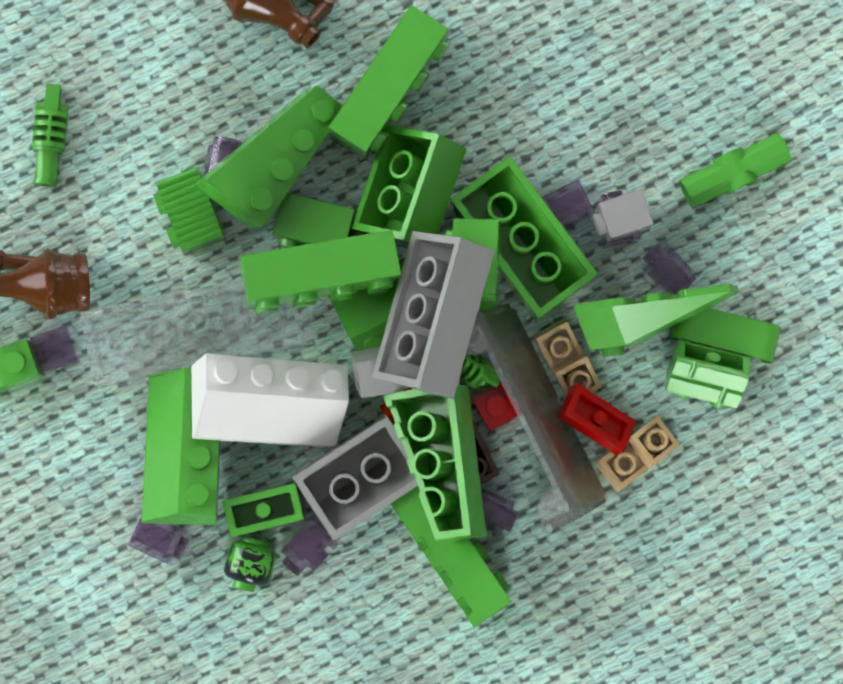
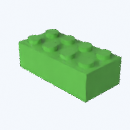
(320, 270)

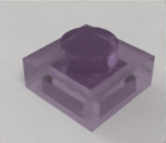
(54, 349)

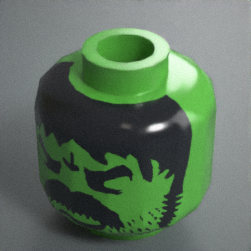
(250, 563)

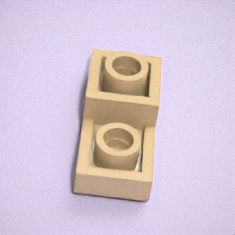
(566, 357)
(642, 452)

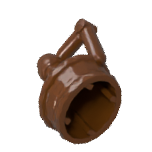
(285, 15)
(48, 282)

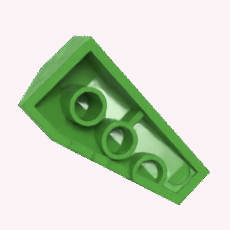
(624, 323)

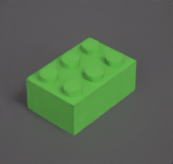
(409, 184)

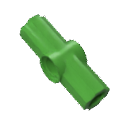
(735, 170)

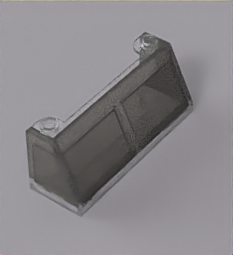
(573, 480)

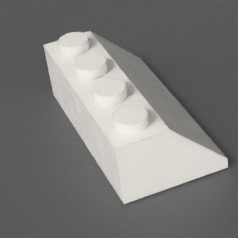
(268, 400)

